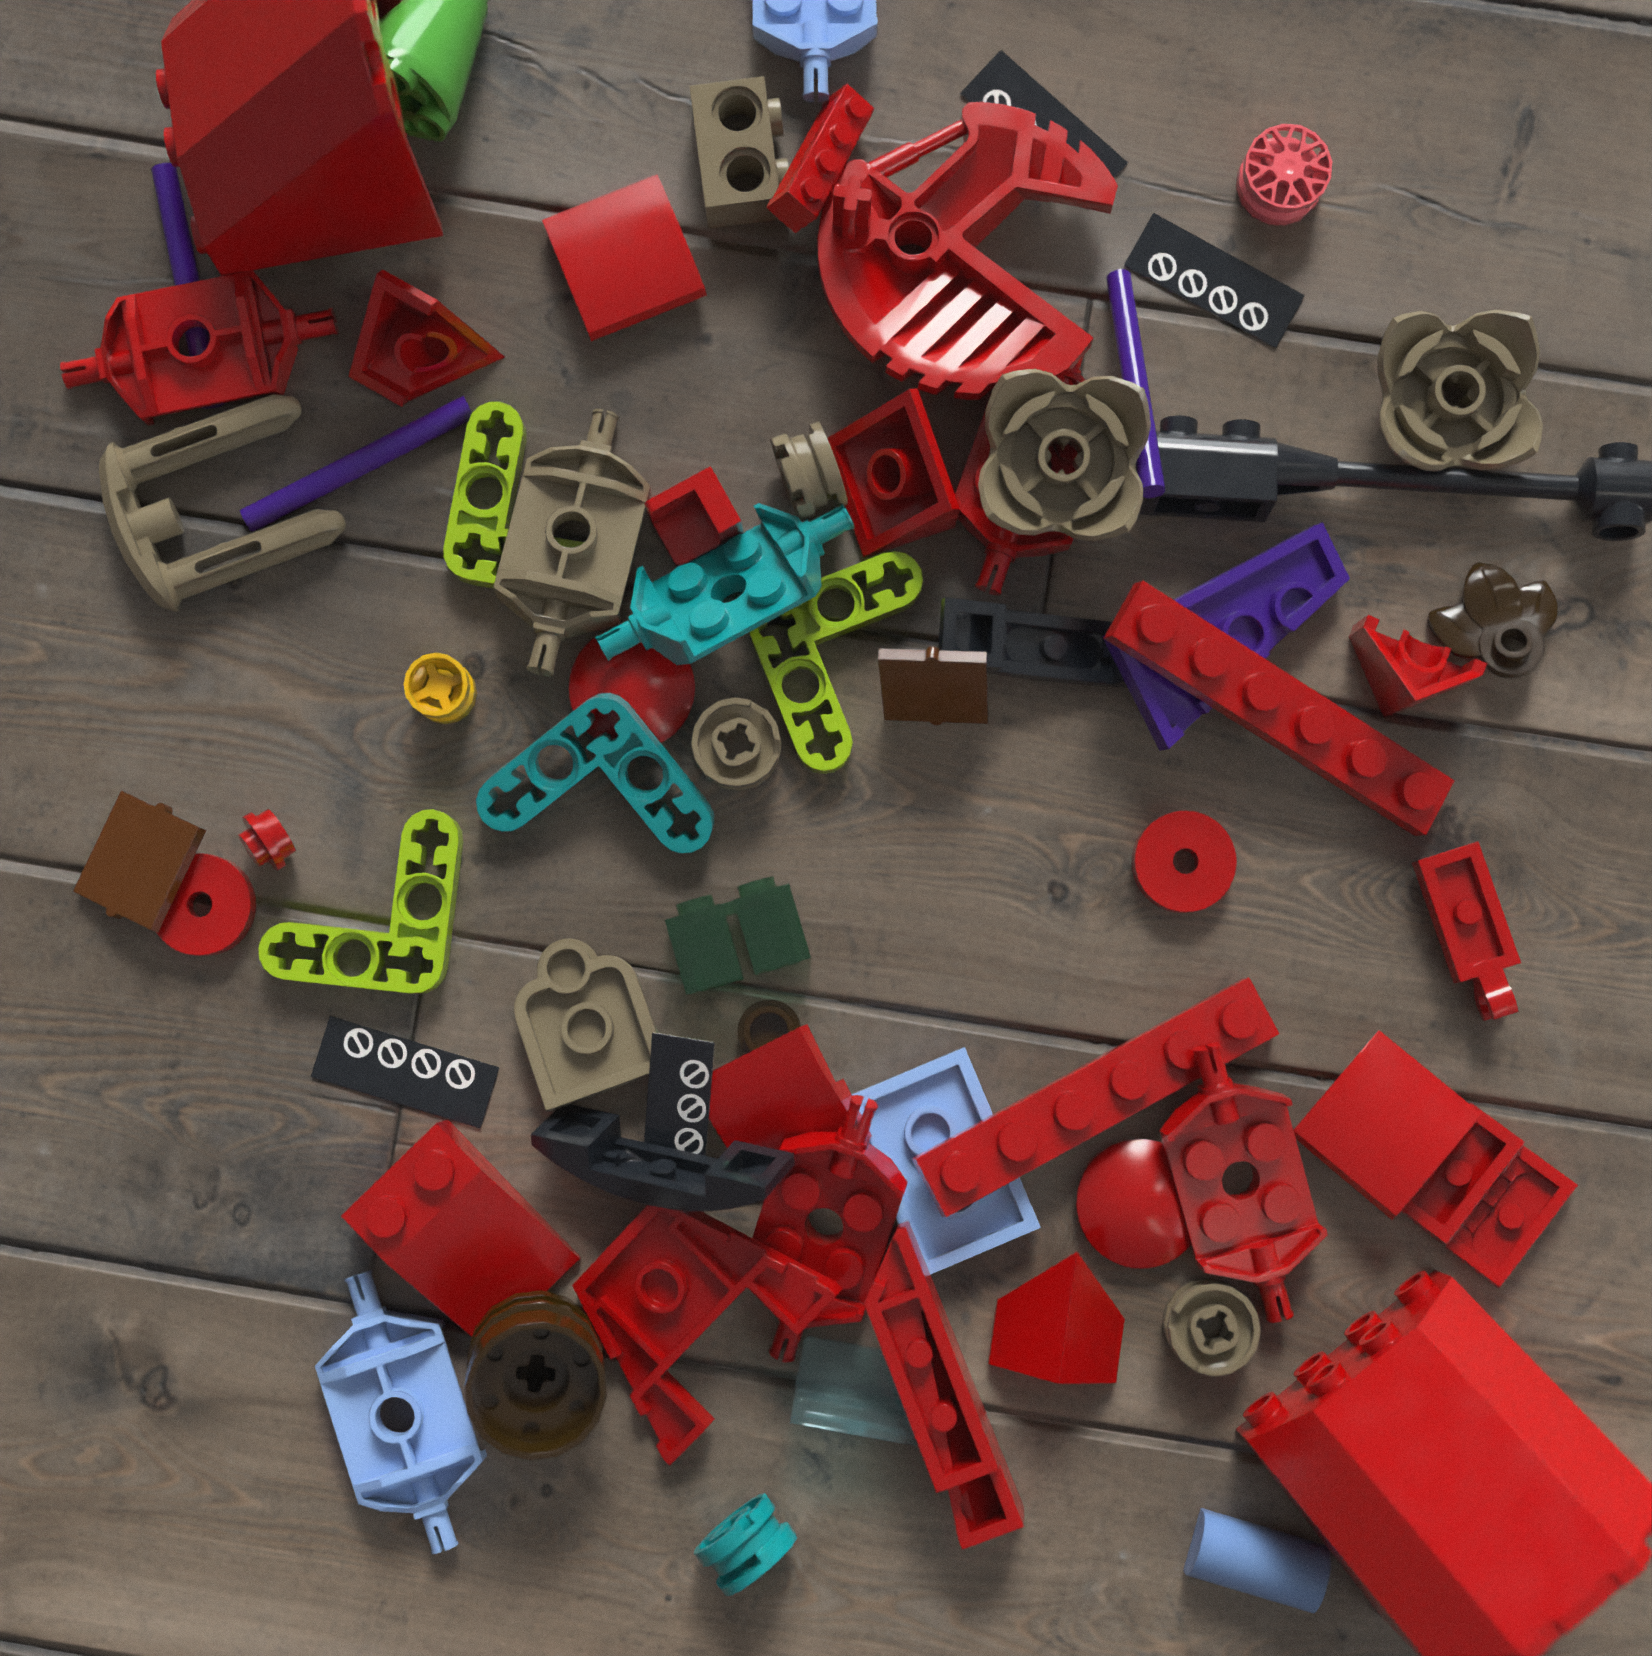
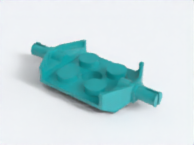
(770, 564)

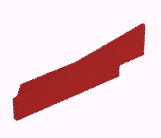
(941, 1395)

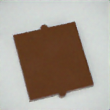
(934, 685)
(139, 861)

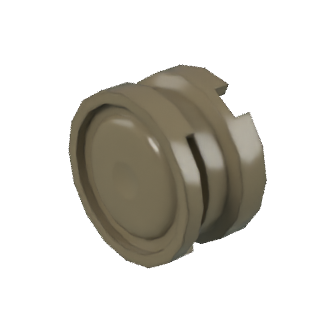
(808, 471)
(736, 744)
(1211, 1326)

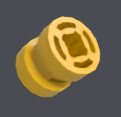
(433, 678)

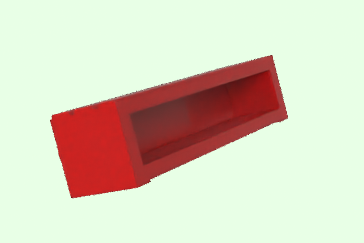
(821, 158)

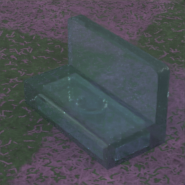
(848, 1392)

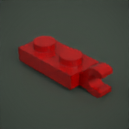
(1470, 925)

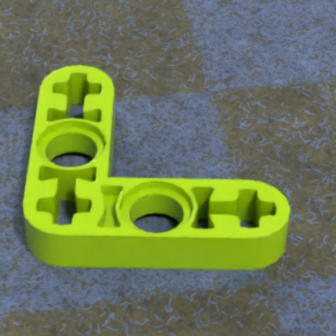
(488, 524)
(812, 630)
(404, 932)

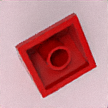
(894, 476)

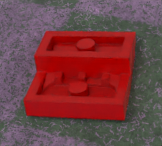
(624, 257)
(777, 1093)
(1386, 1124)
(1489, 1199)

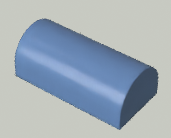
(1258, 1561)

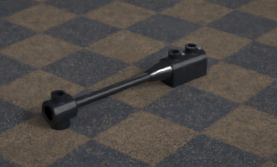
(1244, 473)

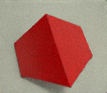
(413, 343)
(1406, 669)
(1059, 1327)

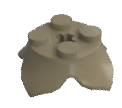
(1491, 364)
(1100, 419)

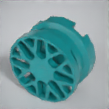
(745, 1545)

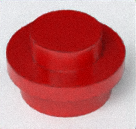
(266, 839)

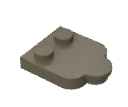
(583, 1024)

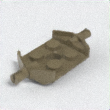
(579, 587)

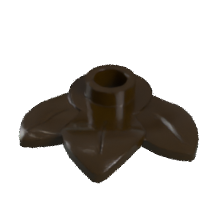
(1494, 611)

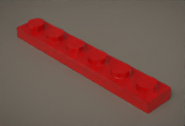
(1278, 708)
(1091, 1098)

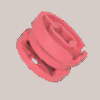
(1283, 175)

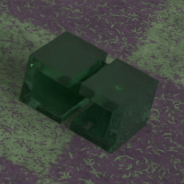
(706, 945)

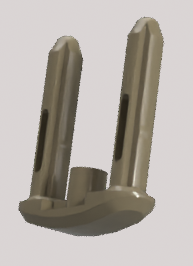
(140, 528)

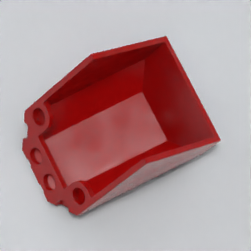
(289, 132)
(1454, 1478)

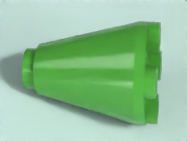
(431, 59)

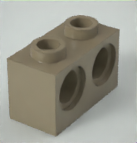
(730, 153)

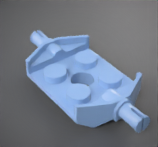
(814, 34)
(406, 1359)

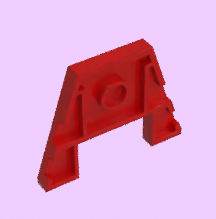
(666, 1286)

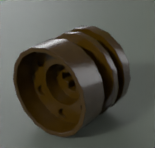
(543, 1410)

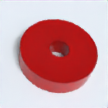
(1212, 855)
(230, 913)

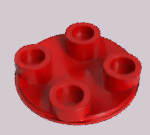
(642, 677)
(1132, 1205)

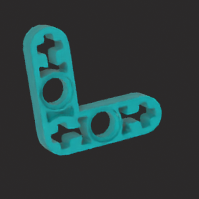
(613, 758)

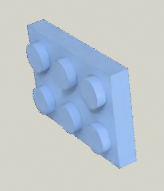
(917, 1114)

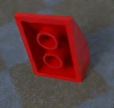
(458, 1228)

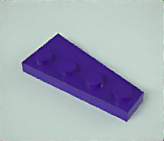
(1250, 603)

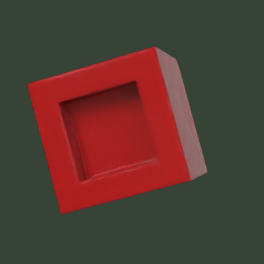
(694, 517)

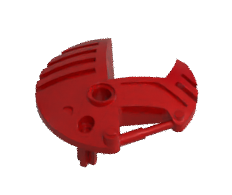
(952, 306)

